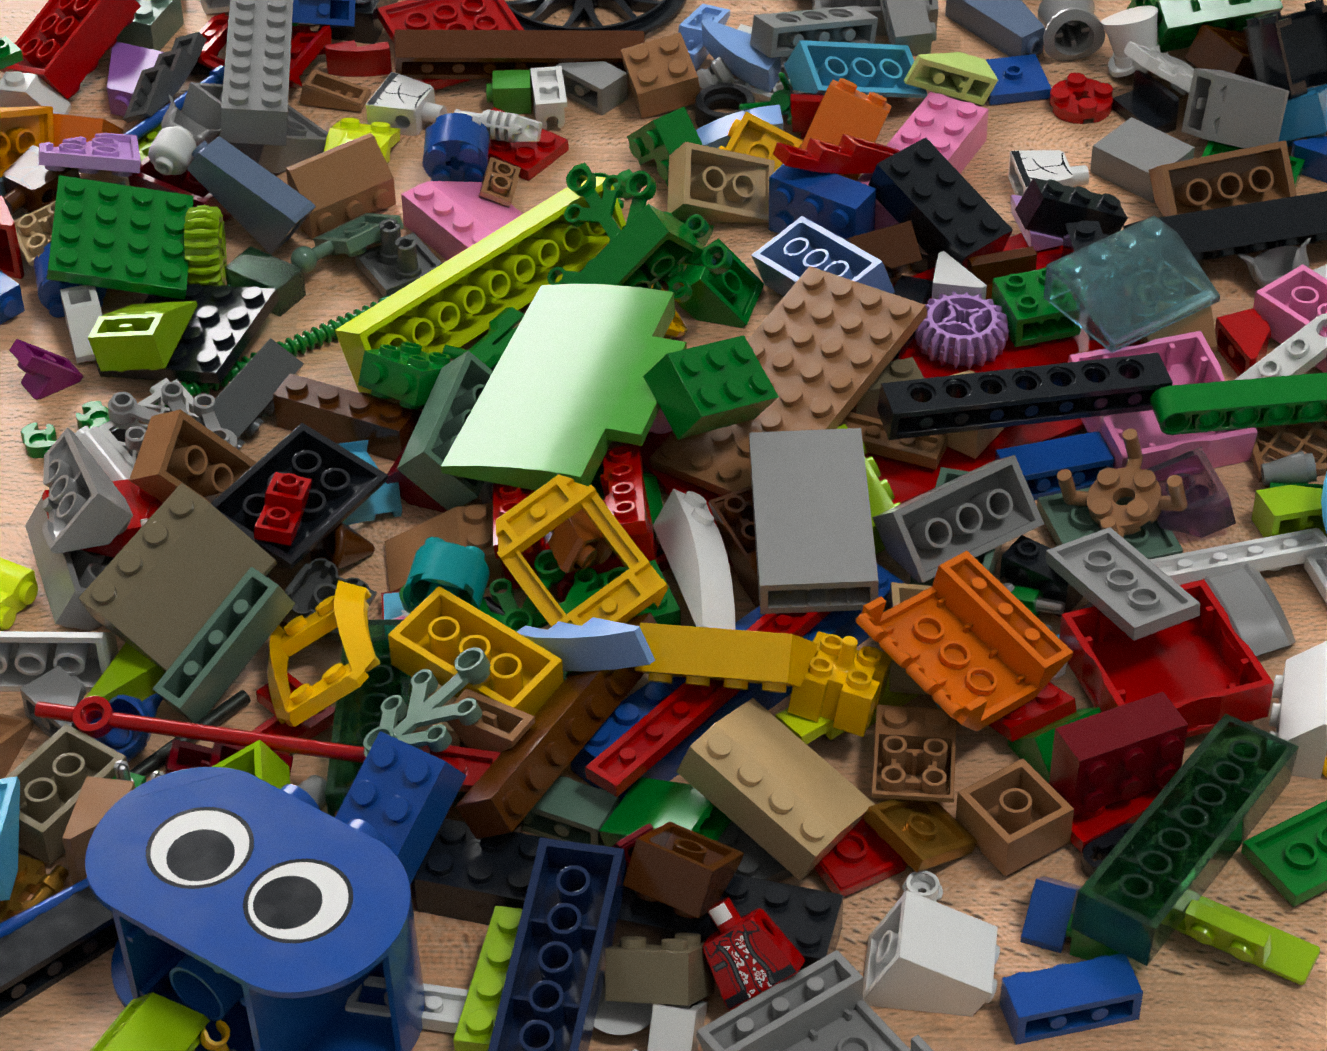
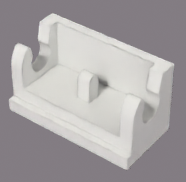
(548, 94)

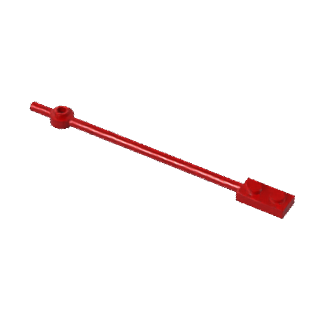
(467, 760)

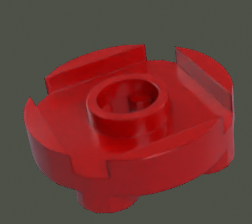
(1081, 99)

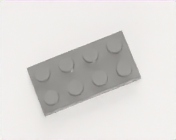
(1122, 583)

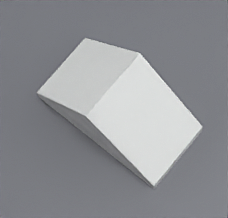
(952, 276)

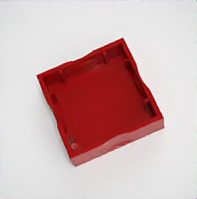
(1195, 663)

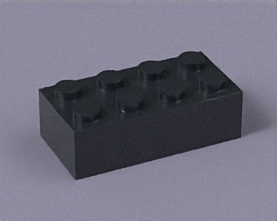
(940, 203)

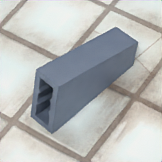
(1001, 23)
(250, 193)

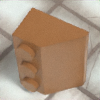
(343, 184)

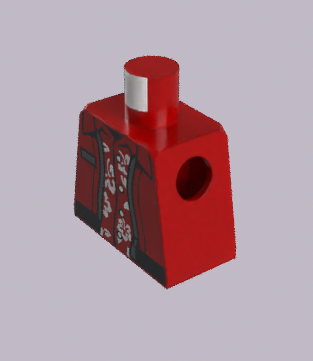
(748, 953)

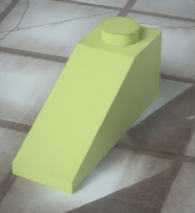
(953, 75)

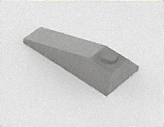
(82, 499)

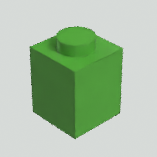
(511, 91)

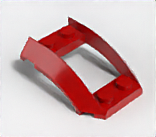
(304, 46)

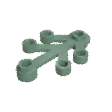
(471, 668)

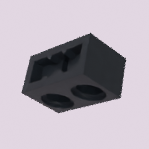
(1026, 567)

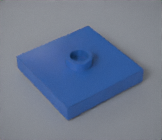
(1018, 80)

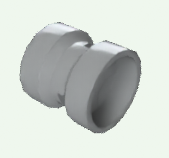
(715, 74)

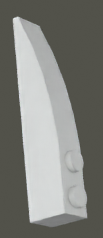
(697, 559)

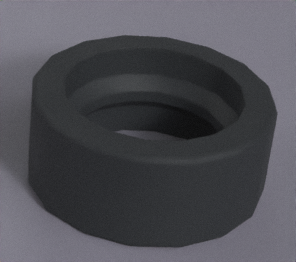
(720, 96)

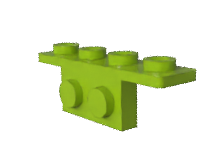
(1249, 939)

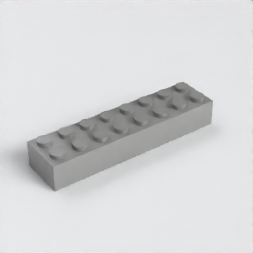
(257, 72)

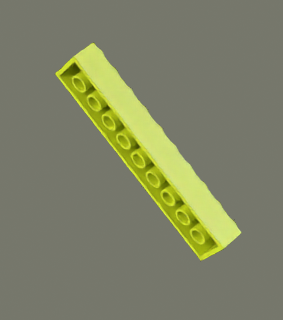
(480, 282)

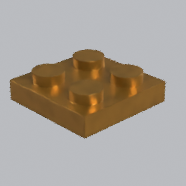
(920, 832)

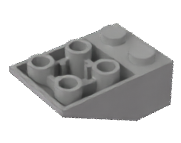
(1233, 109)

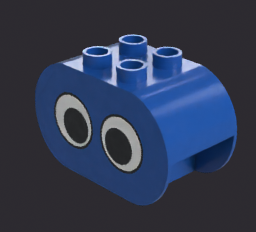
(258, 913)

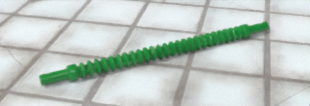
(294, 346)

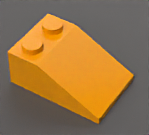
(21, 129)

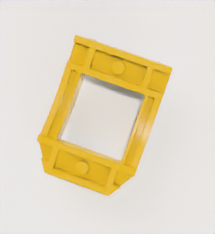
(545, 511)
(343, 610)

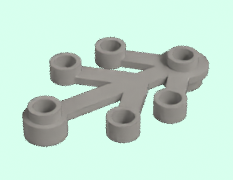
(125, 410)

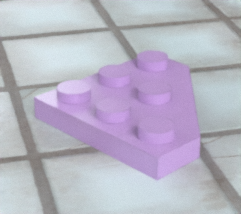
(105, 152)

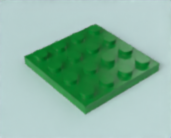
(119, 237)

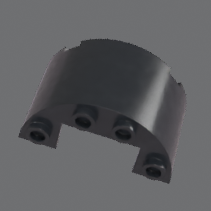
(1289, 48)

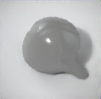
(175, 117)
(1276, 263)

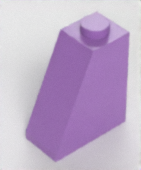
(124, 71)

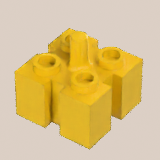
(842, 683)

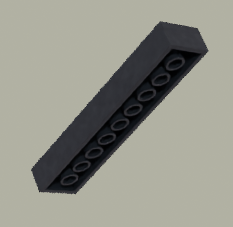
(472, 876)

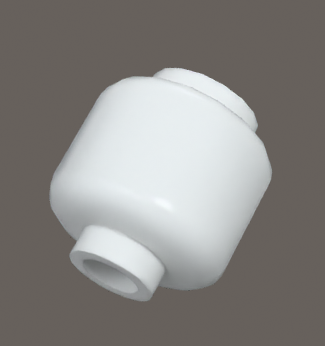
(172, 150)

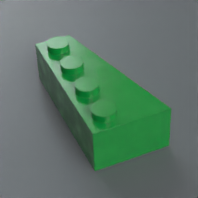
(642, 252)

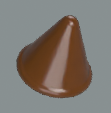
(343, 547)

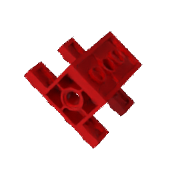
(623, 495)

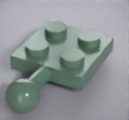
(347, 239)

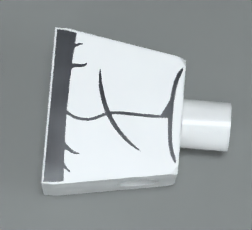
(404, 104)
(1044, 165)

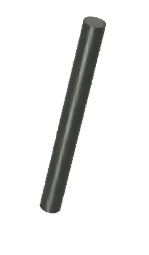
(213, 718)

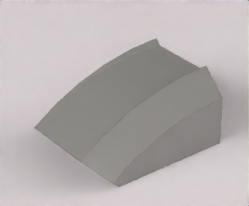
(1252, 609)

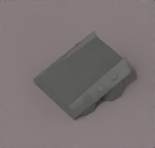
(315, 584)

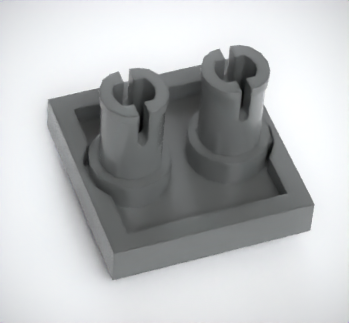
(396, 260)

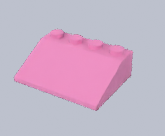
(453, 215)

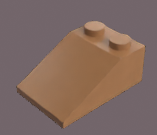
(460, 525)

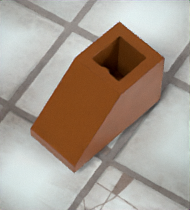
(578, 544)

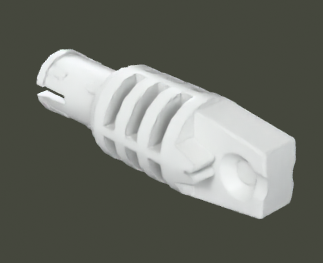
(507, 126)

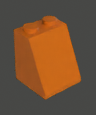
(849, 113)

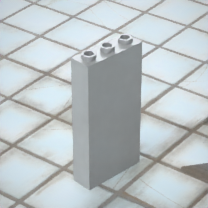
(812, 521)

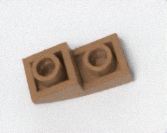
(499, 182)

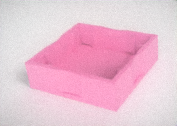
(1187, 362)

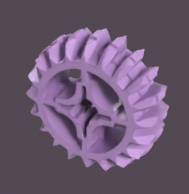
(962, 330)

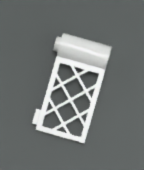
(113, 454)

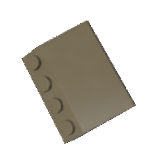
(172, 576)

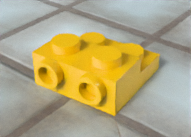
(758, 138)

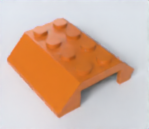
(968, 643)

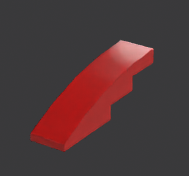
(849, 157)

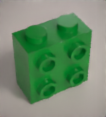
(1028, 314)
(401, 373)

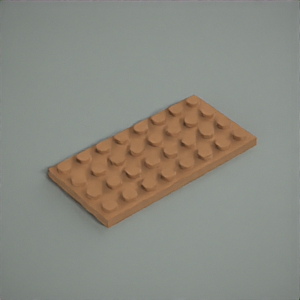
(821, 358)

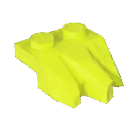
(351, 128)

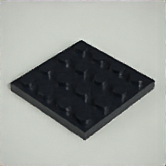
(215, 334)

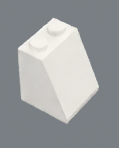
(930, 959)

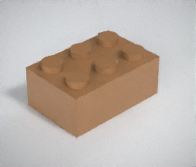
(186, 452)

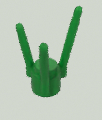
(780, 97)

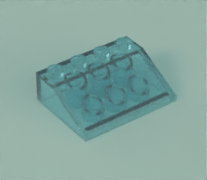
(1129, 284)

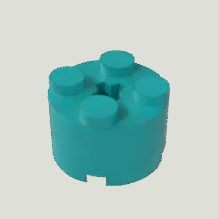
(450, 566)

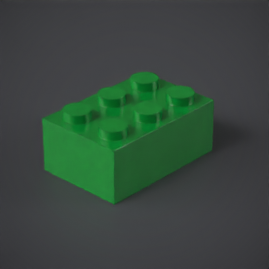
(710, 386)

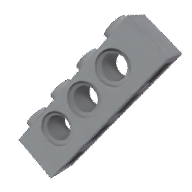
(780, 32)

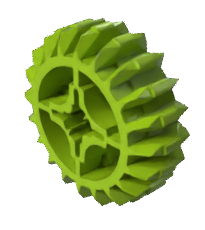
(205, 246)

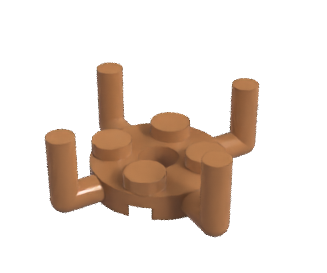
(1125, 482)

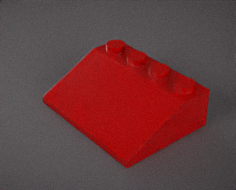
(70, 39)

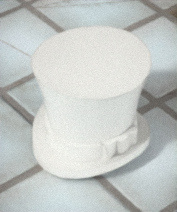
(1132, 25)

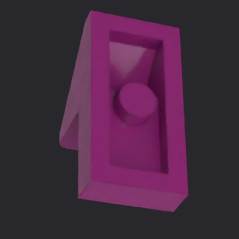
(44, 370)

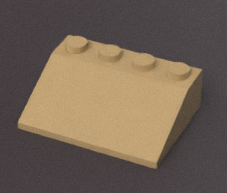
(774, 787)

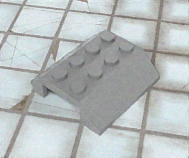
(807, 1012)

